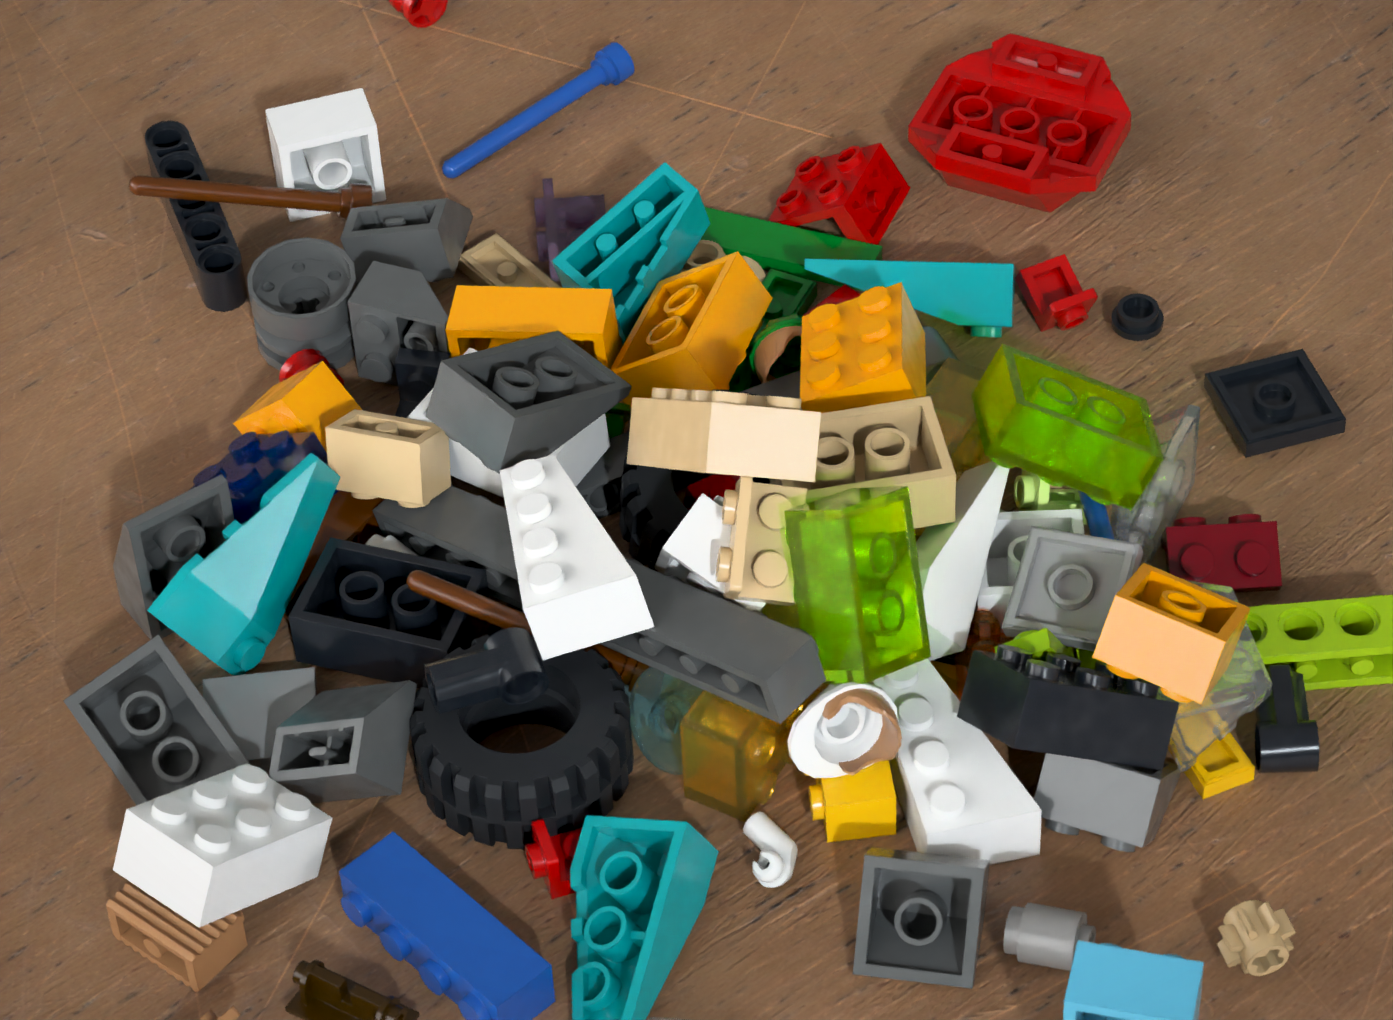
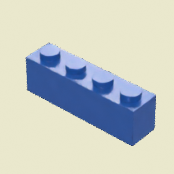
(444, 934)

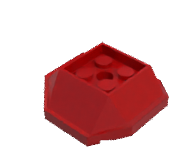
(1023, 122)

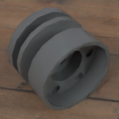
(302, 300)

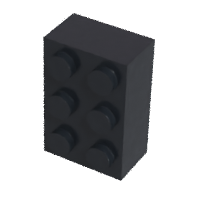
(367, 620)
(1067, 708)

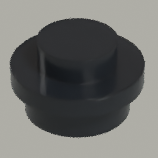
(1137, 317)

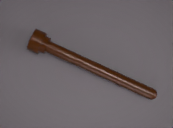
(340, 202)
(508, 617)

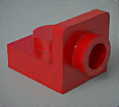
(552, 858)

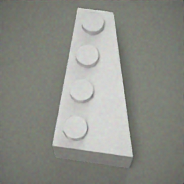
(567, 566)
(953, 779)

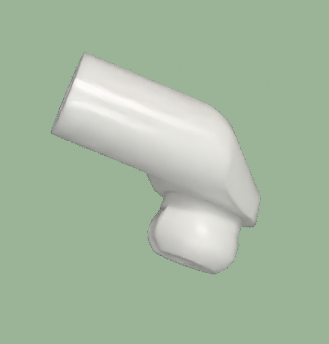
(777, 850)

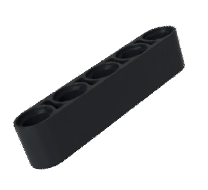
(197, 224)

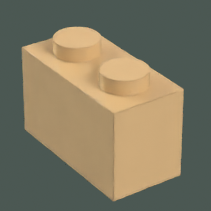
(389, 457)

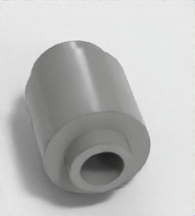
(1046, 935)

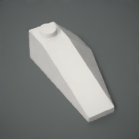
(955, 558)

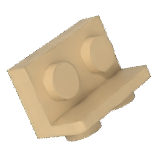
(758, 557)

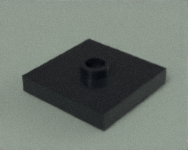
(1274, 403)

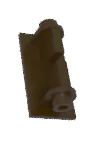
(335, 997)

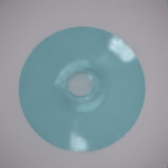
(656, 710)

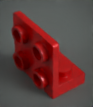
(853, 187)

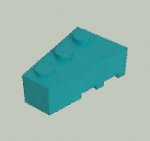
(637, 244)

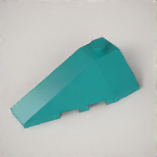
(952, 291)
(241, 590)
(635, 908)

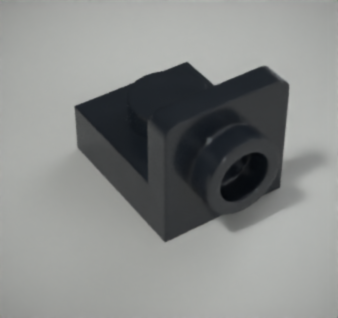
(416, 376)

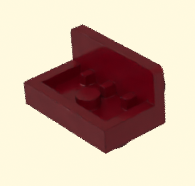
(1230, 554)

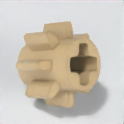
(1256, 938)

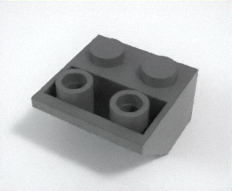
(409, 235)
(391, 312)
(346, 743)

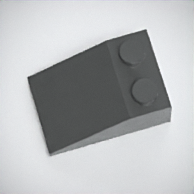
(522, 398)
(165, 539)
(153, 724)

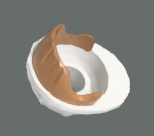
(845, 731)

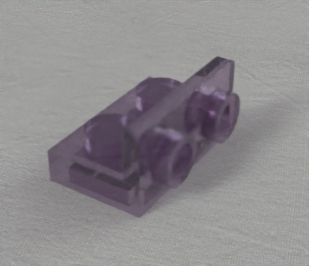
(564, 221)

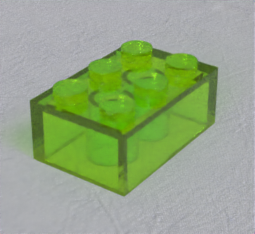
(1066, 428)
(859, 582)

